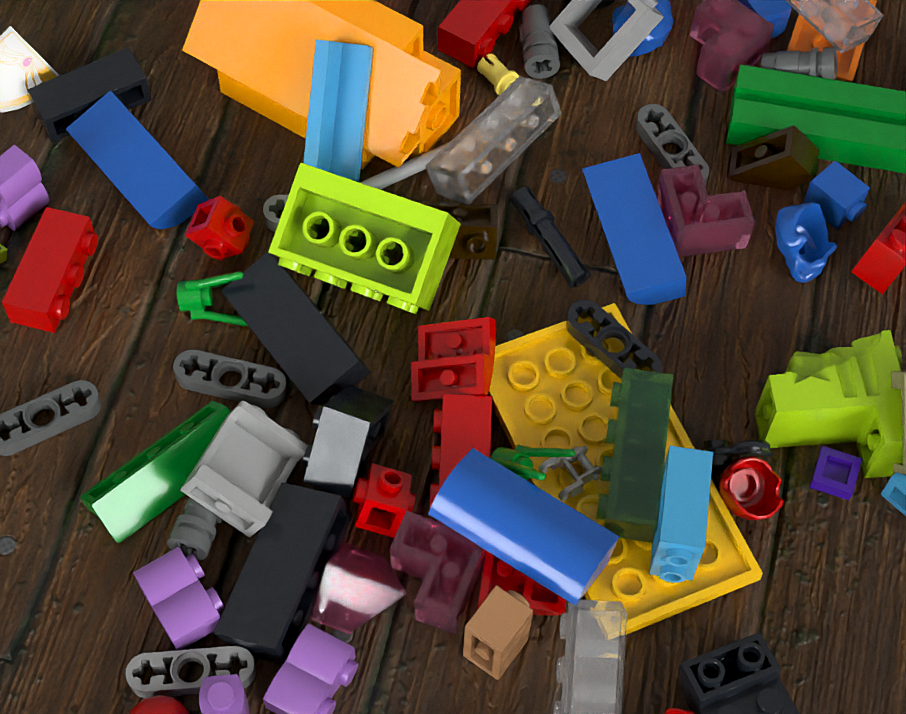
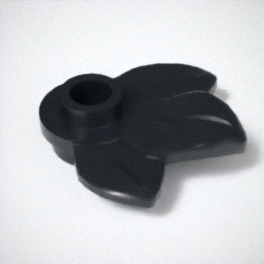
(724, 454)

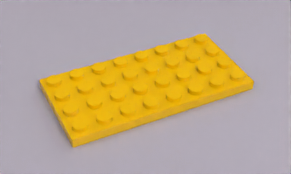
(559, 397)

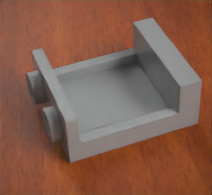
(244, 468)

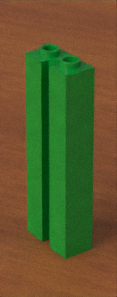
(839, 117)

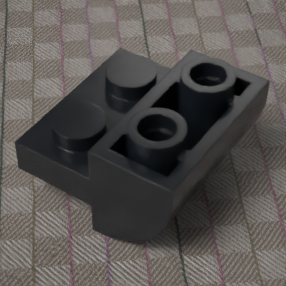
(736, 680)

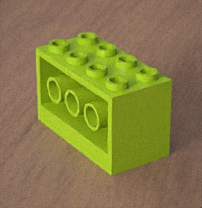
(361, 213)

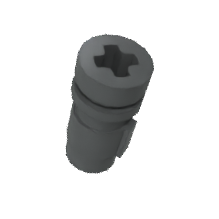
(538, 43)
(810, 63)
(194, 530)

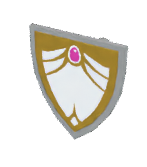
(19, 70)

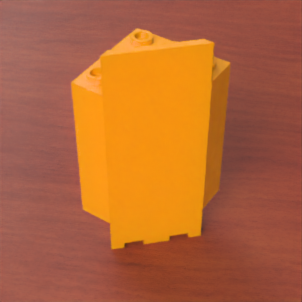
(268, 60)

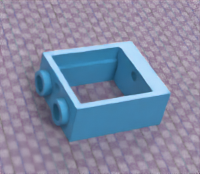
(682, 514)

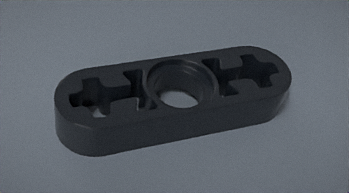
(608, 328)

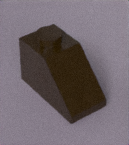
(775, 160)

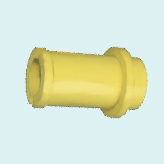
(496, 73)

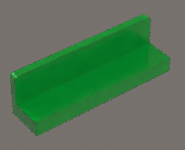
(154, 476)

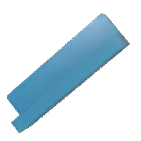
(338, 107)

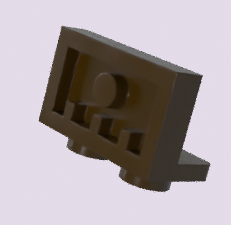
(477, 229)

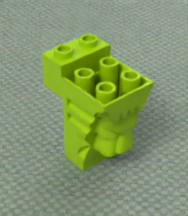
(839, 400)

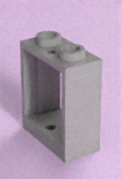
(607, 60)

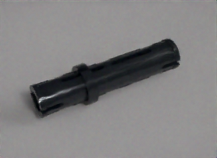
(542, 225)

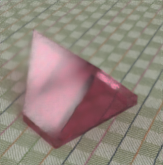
(355, 589)

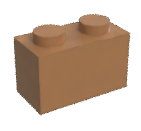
(497, 631)

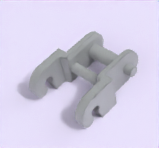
(577, 487)

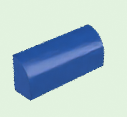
(136, 163)
(636, 231)
(523, 526)

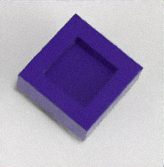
(835, 473)

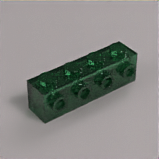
(637, 454)

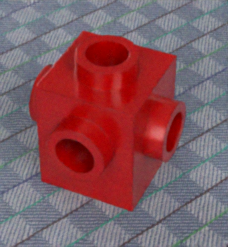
(220, 228)
(383, 500)

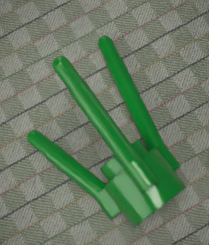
(197, 294)
(519, 462)

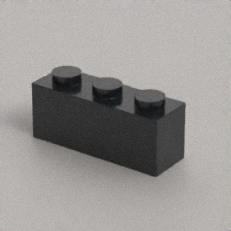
(72, 94)

